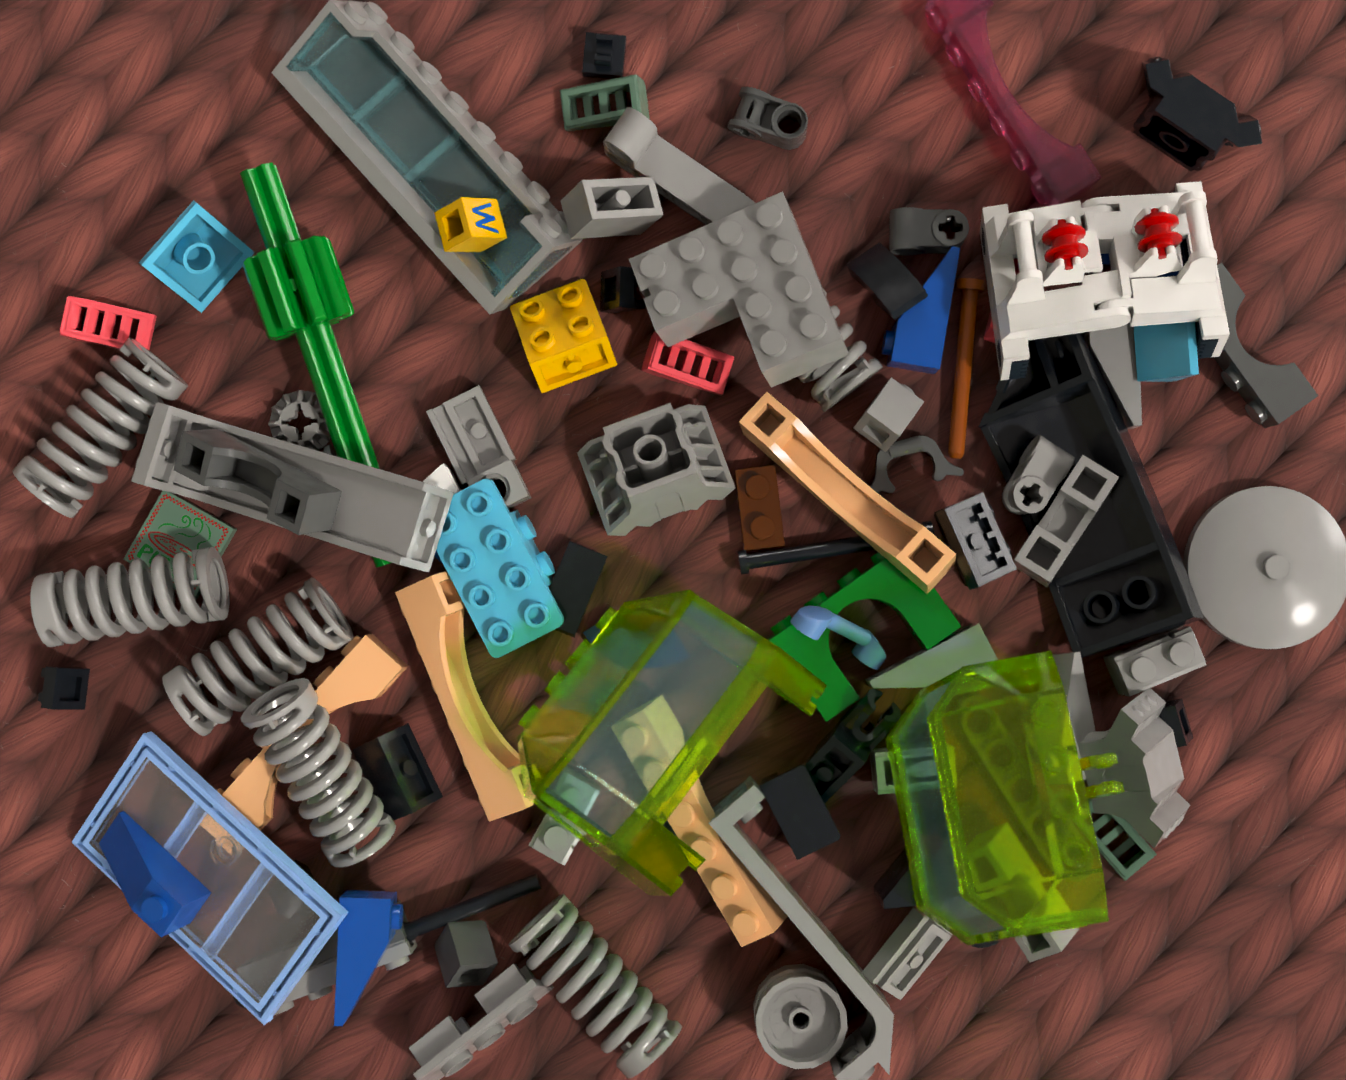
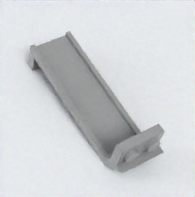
(376, 511)
(873, 1038)

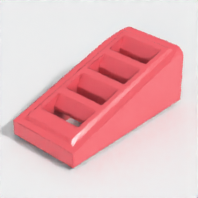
(73, 319)
(667, 371)

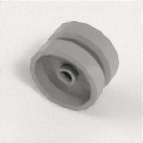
(804, 1041)

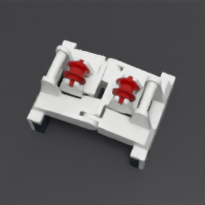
(1068, 241)

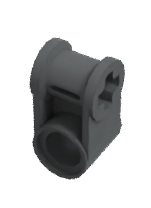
(766, 117)
(920, 230)

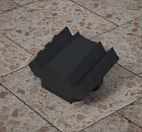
(1190, 118)

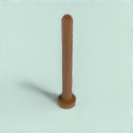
(970, 289)

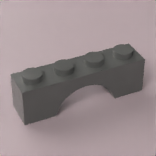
(1268, 389)
(293, 496)

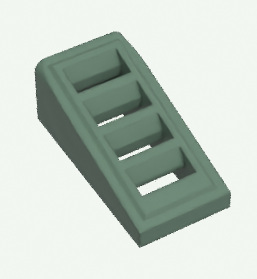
(603, 89)
(1137, 861)

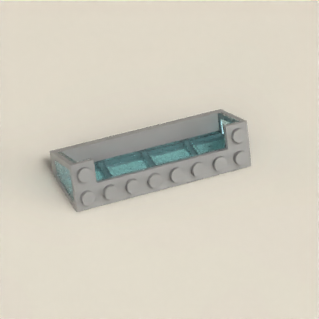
(421, 146)

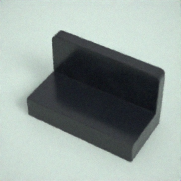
(398, 772)
(800, 810)

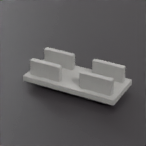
(452, 1043)

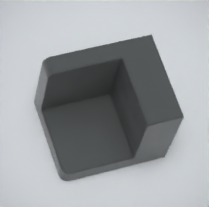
(465, 953)

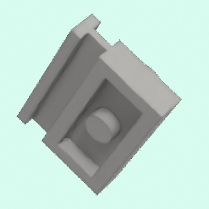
(470, 434)
(906, 954)

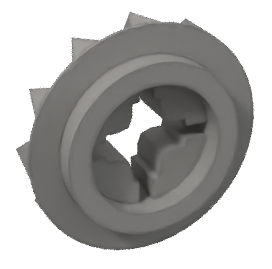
(287, 408)

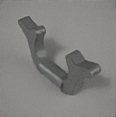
(909, 446)

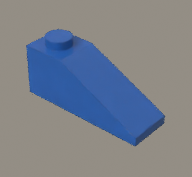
(920, 332)
(151, 878)
(362, 943)

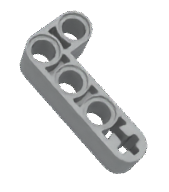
(677, 177)

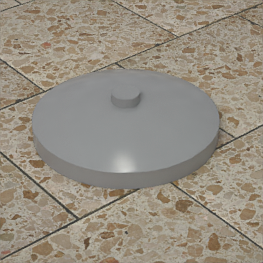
(1267, 567)

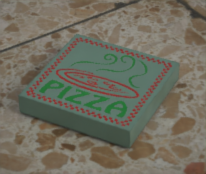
(177, 527)

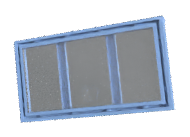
(263, 909)

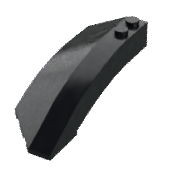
(1125, 569)

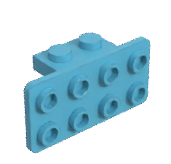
(498, 569)

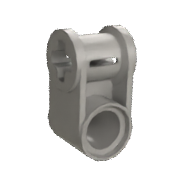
(1039, 470)

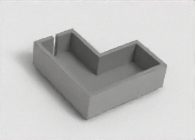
(746, 269)

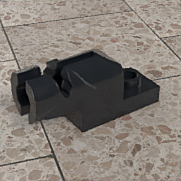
(849, 745)

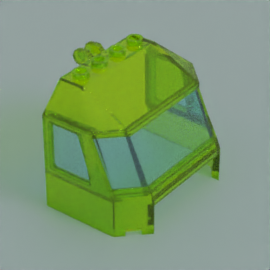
(644, 723)
(999, 804)

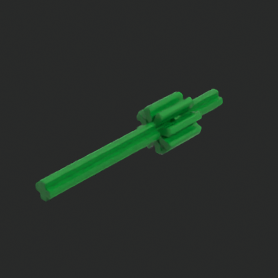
(303, 295)

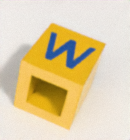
(470, 224)

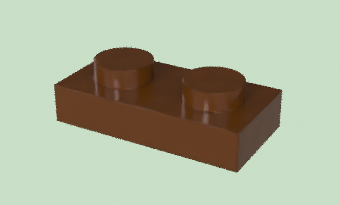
(759, 507)

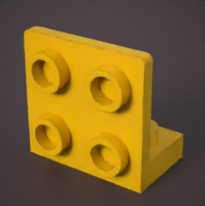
(563, 335)

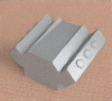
(655, 467)
(1145, 765)

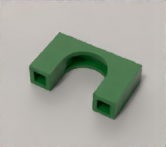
(922, 613)

